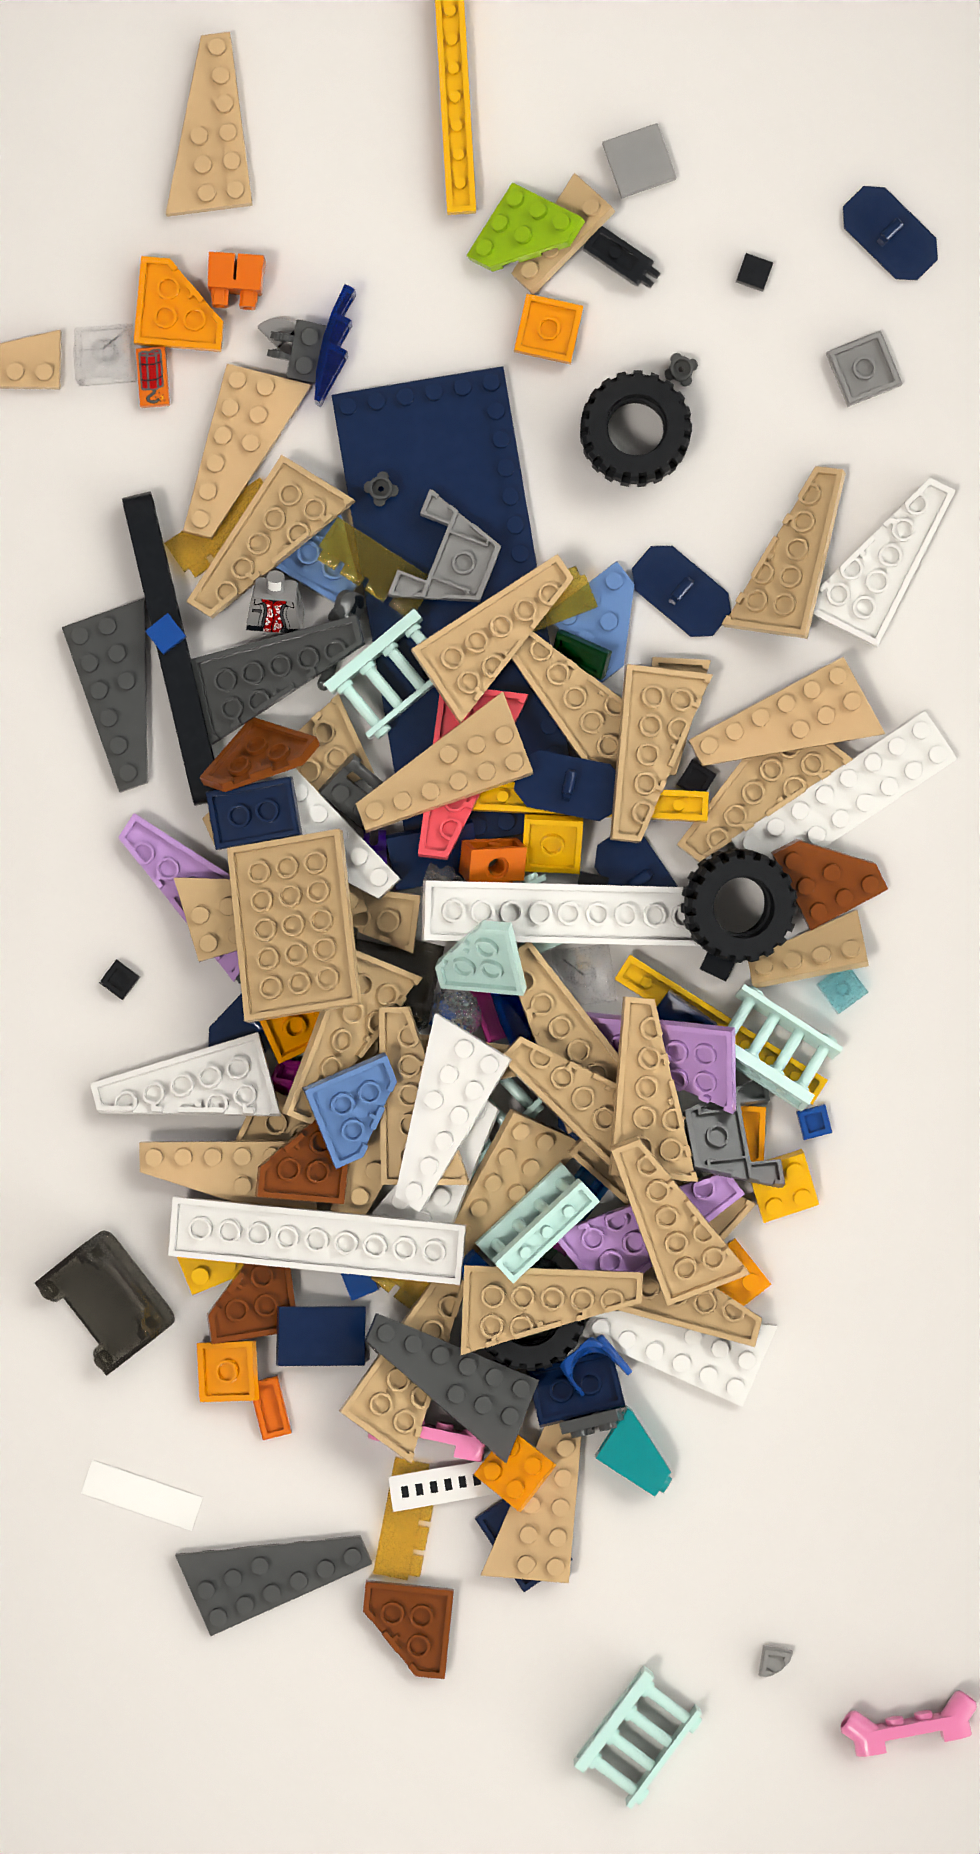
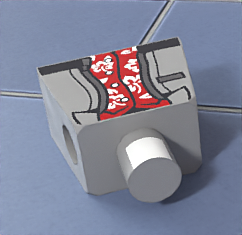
(275, 605)

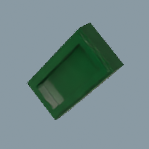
(584, 653)

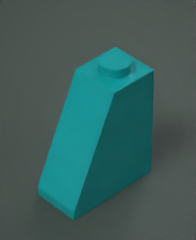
(634, 1455)

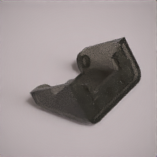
(109, 1299)

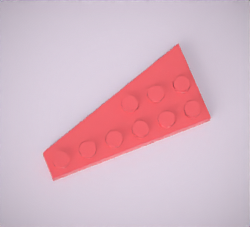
(444, 824)

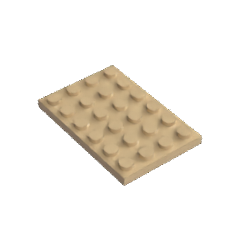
(293, 926)

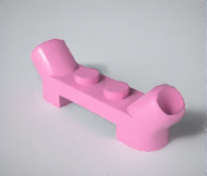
(466, 1447)
(871, 1737)

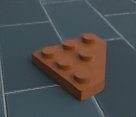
(258, 753)
(827, 880)
(302, 1171)
(250, 1303)
(413, 1623)

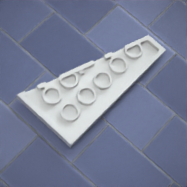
(874, 578)
(363, 865)
(210, 1081)
(451, 1093)
(446, 1199)
(689, 1355)

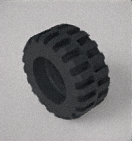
(641, 390)
(777, 911)
(543, 1351)

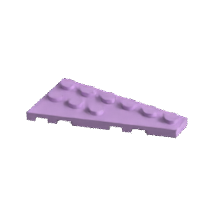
(167, 858)
(699, 1056)
(614, 1239)

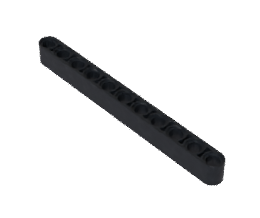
(176, 663)

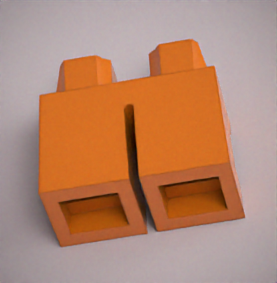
(247, 282)

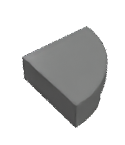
(277, 325)
(773, 1660)

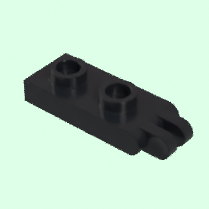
(621, 257)

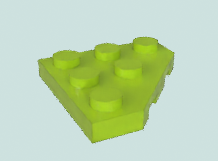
(523, 229)

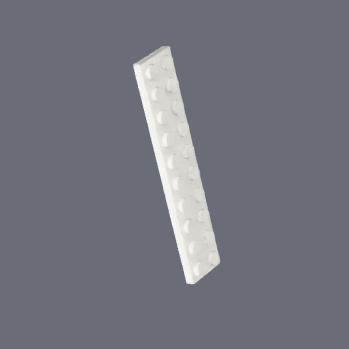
(557, 912)
(317, 1240)

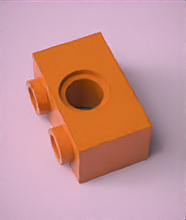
(478, 854)

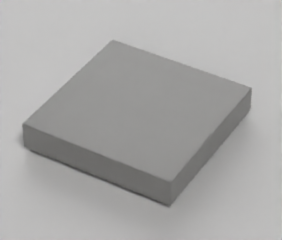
(639, 160)
(864, 368)

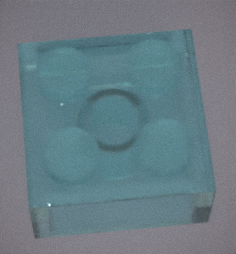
(842, 989)

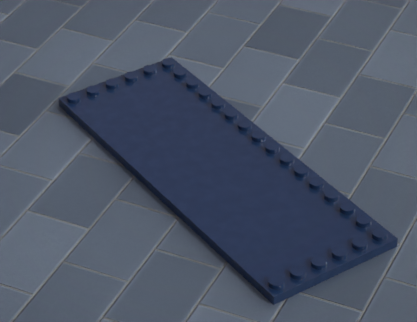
(462, 444)

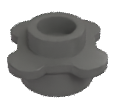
(681, 361)
(389, 489)

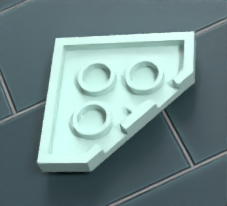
(484, 962)

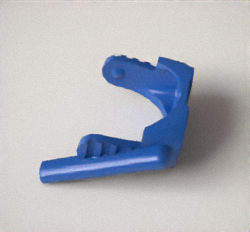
(592, 1345)

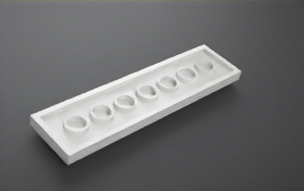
(854, 789)

